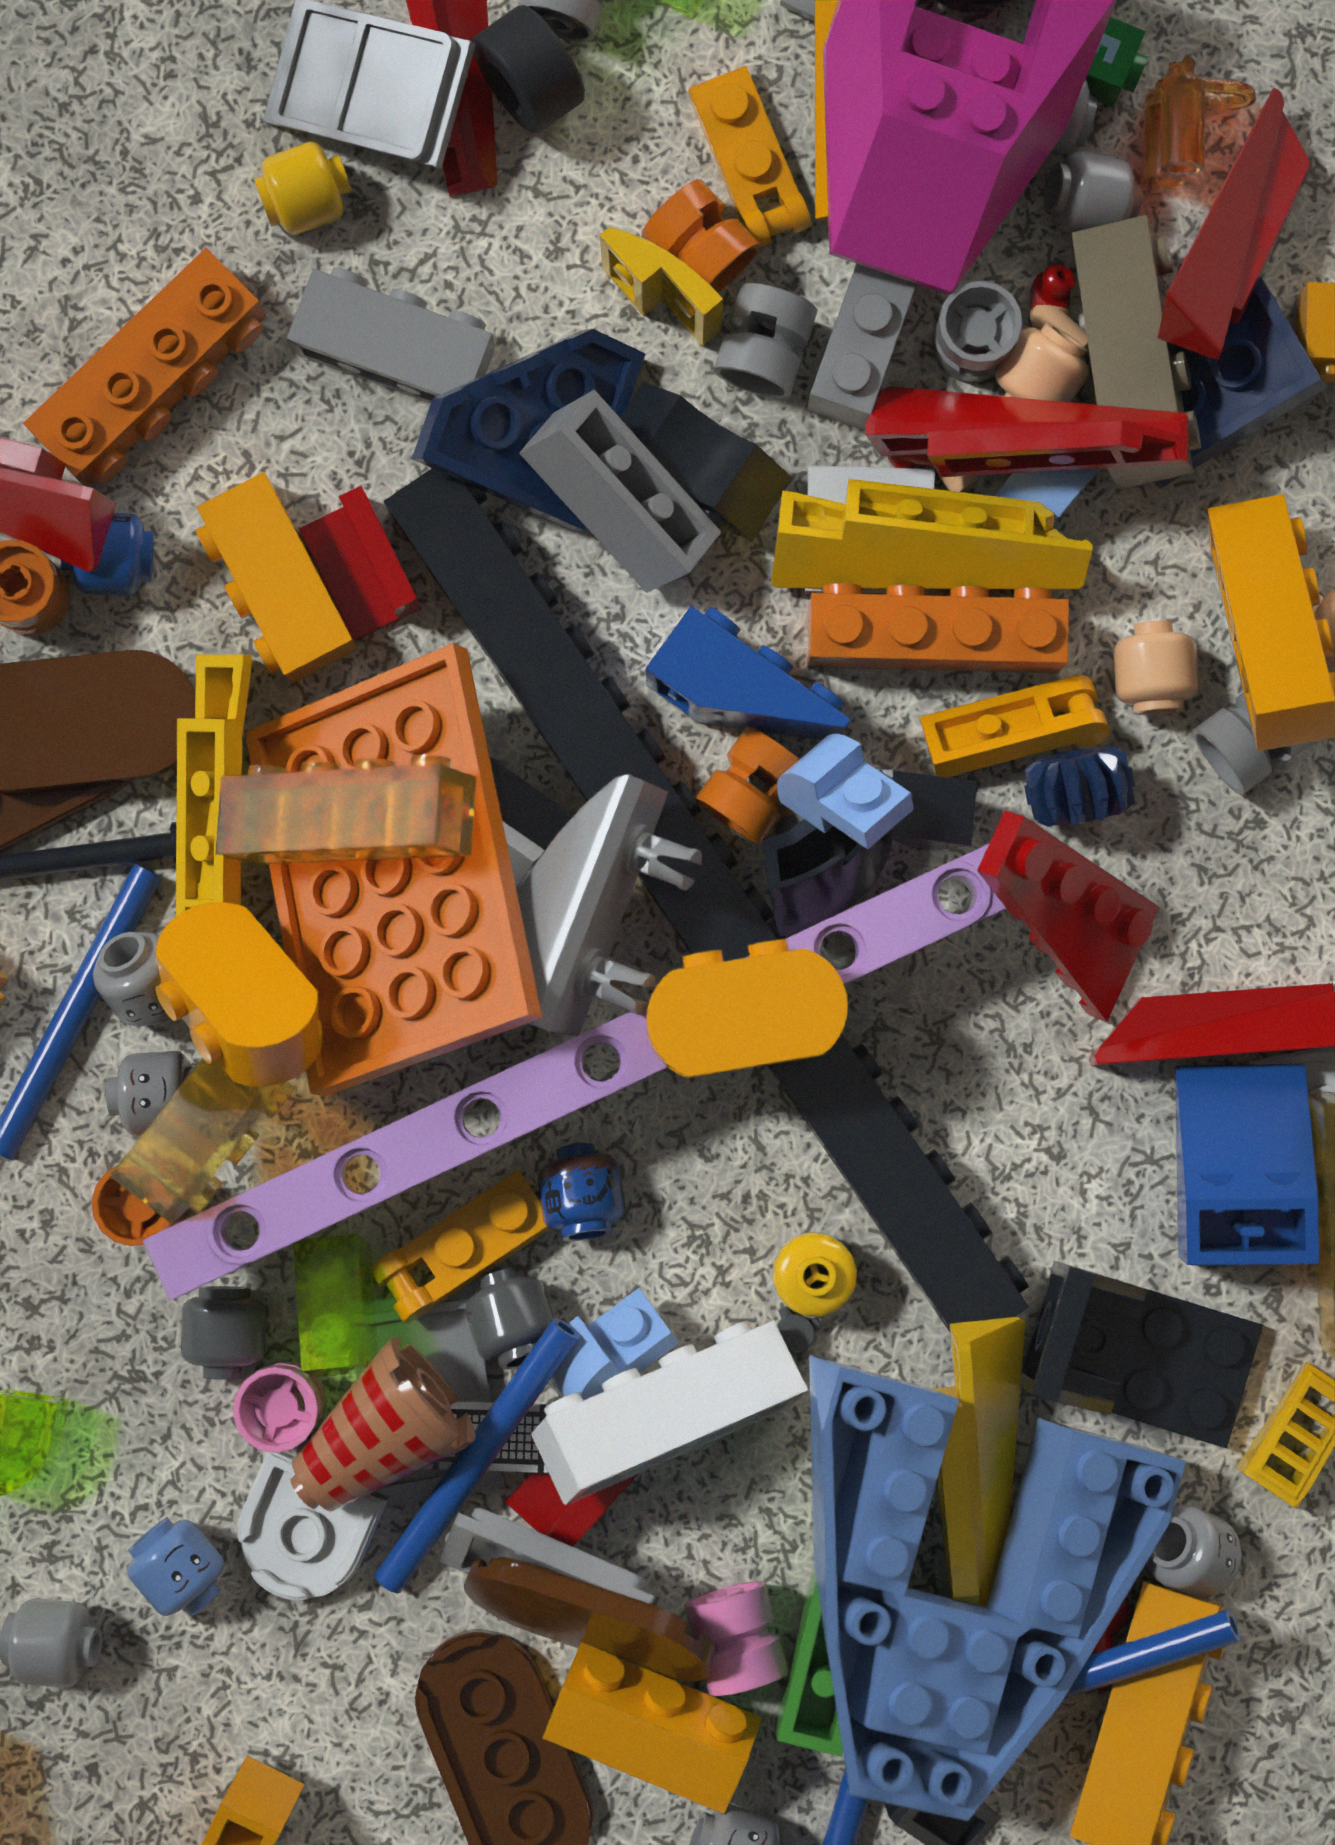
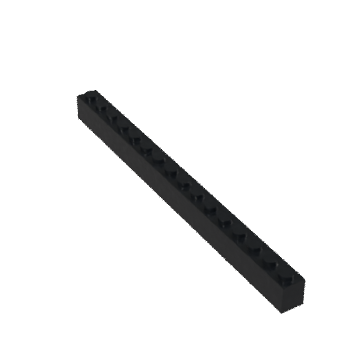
(596, 744)

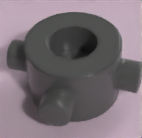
(797, 1332)

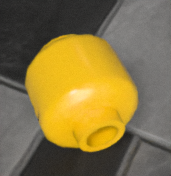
(302, 188)
(806, 1251)

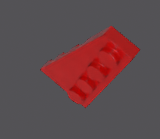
(1072, 908)

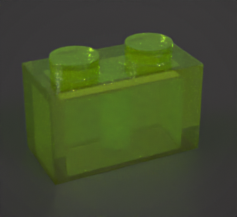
(335, 1305)

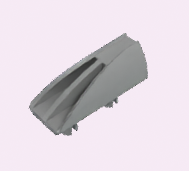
(580, 896)

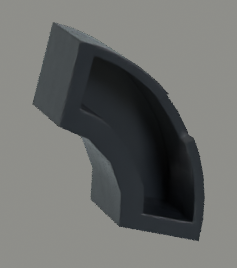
(715, 467)
(818, 874)

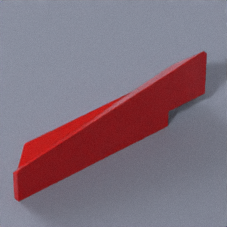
(471, 150)
(1236, 235)
(1021, 435)
(49, 512)
(1222, 1024)

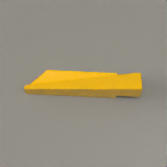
(923, 539)
(206, 752)
(980, 1453)

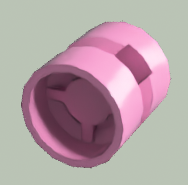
(279, 1407)
(737, 1625)

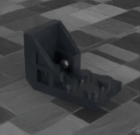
(1139, 1355)

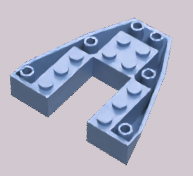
(939, 1688)

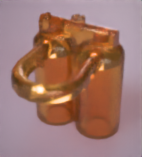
(1177, 121)

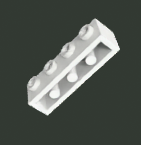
(667, 1411)

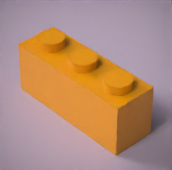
(274, 579)
(653, 1728)

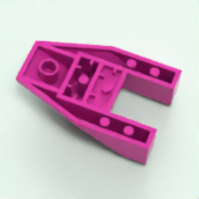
(942, 127)

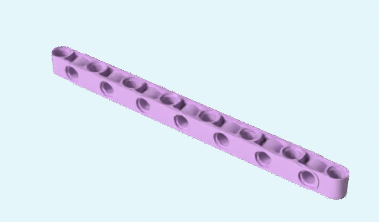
(526, 1096)

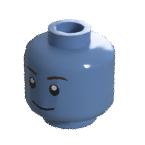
(175, 1567)

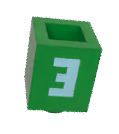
(1116, 62)

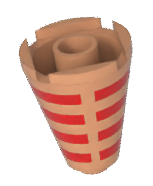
(381, 1430)

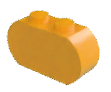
(238, 995)
(746, 1010)

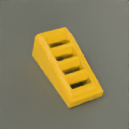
(1266, 1441)

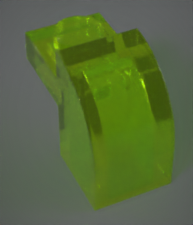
(29, 1435)

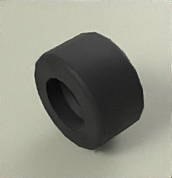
(528, 69)

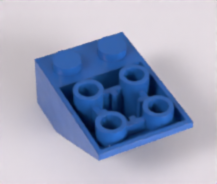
(730, 685)
(1245, 1165)

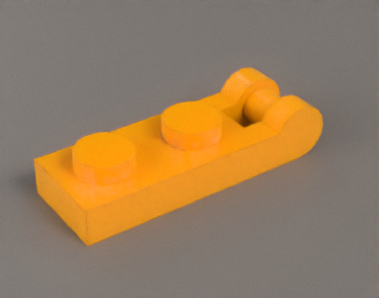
(748, 154)
(1014, 726)
(462, 1246)

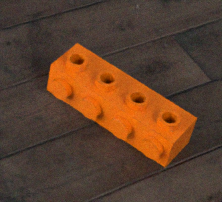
(147, 370)
(937, 631)

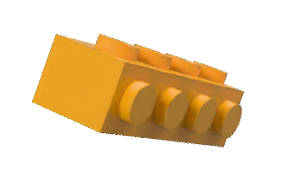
(1273, 621)
(1145, 1733)

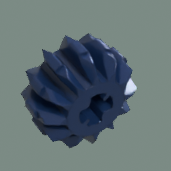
(1080, 786)

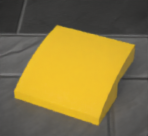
(653, 274)

